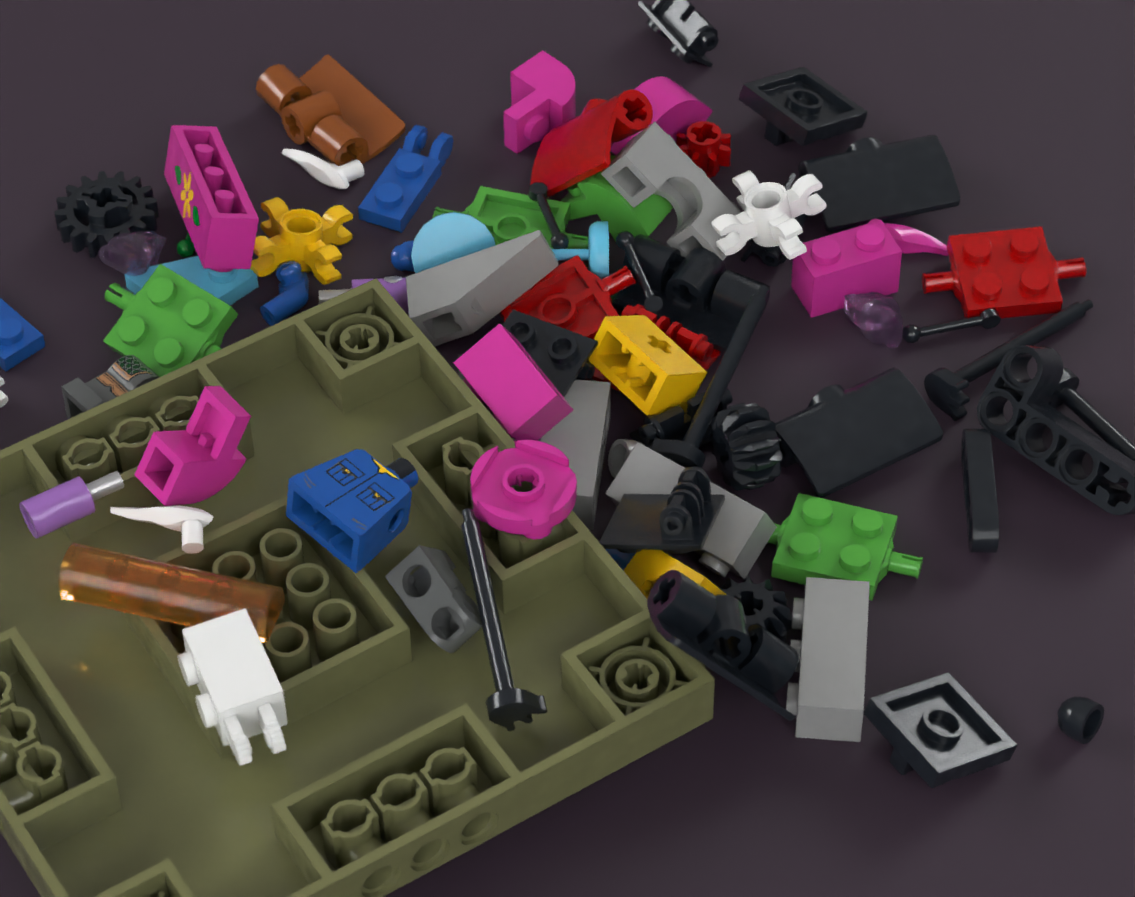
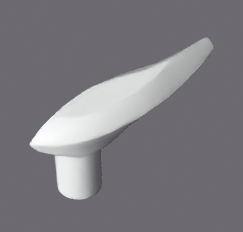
(324, 171)
(179, 518)

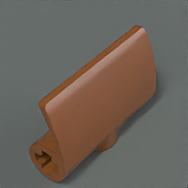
(330, 111)

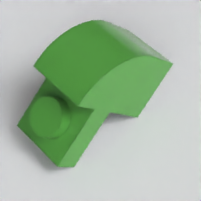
(599, 197)

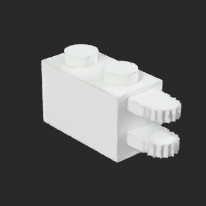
(235, 683)

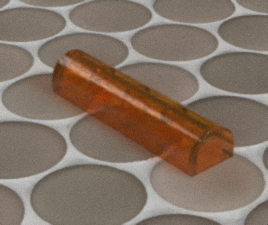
(164, 589)

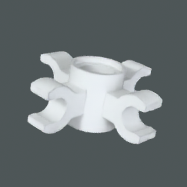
(769, 214)

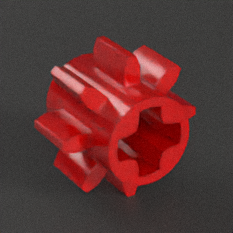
(706, 146)

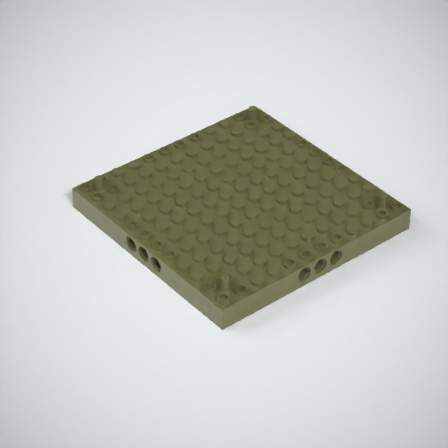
(386, 732)

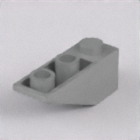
(473, 289)

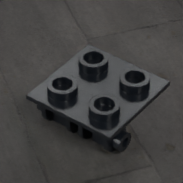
(556, 350)
(665, 521)

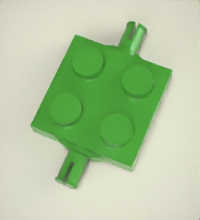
(515, 215)
(168, 322)
(838, 543)

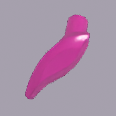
(914, 240)

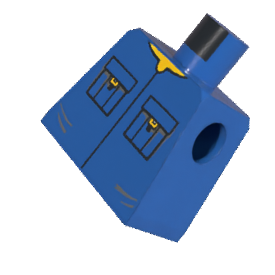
(352, 504)

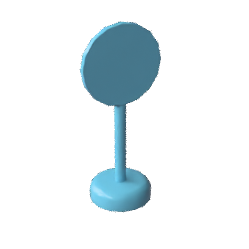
(460, 234)

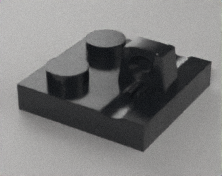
(801, 107)
(938, 730)

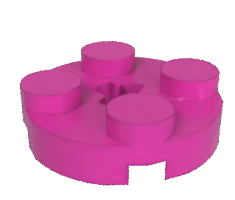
(527, 512)

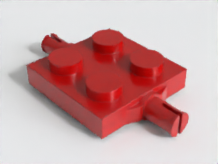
(1004, 272)
(572, 297)

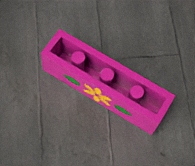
(211, 198)

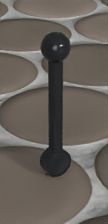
(539, 193)
(652, 303)
(988, 319)

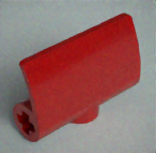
(585, 142)

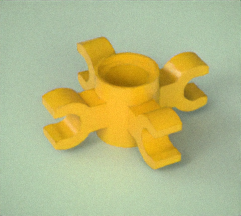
(302, 238)

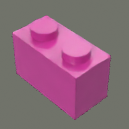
(846, 264)
(512, 385)

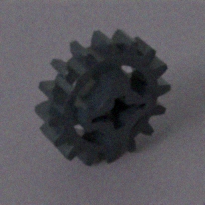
(104, 210)

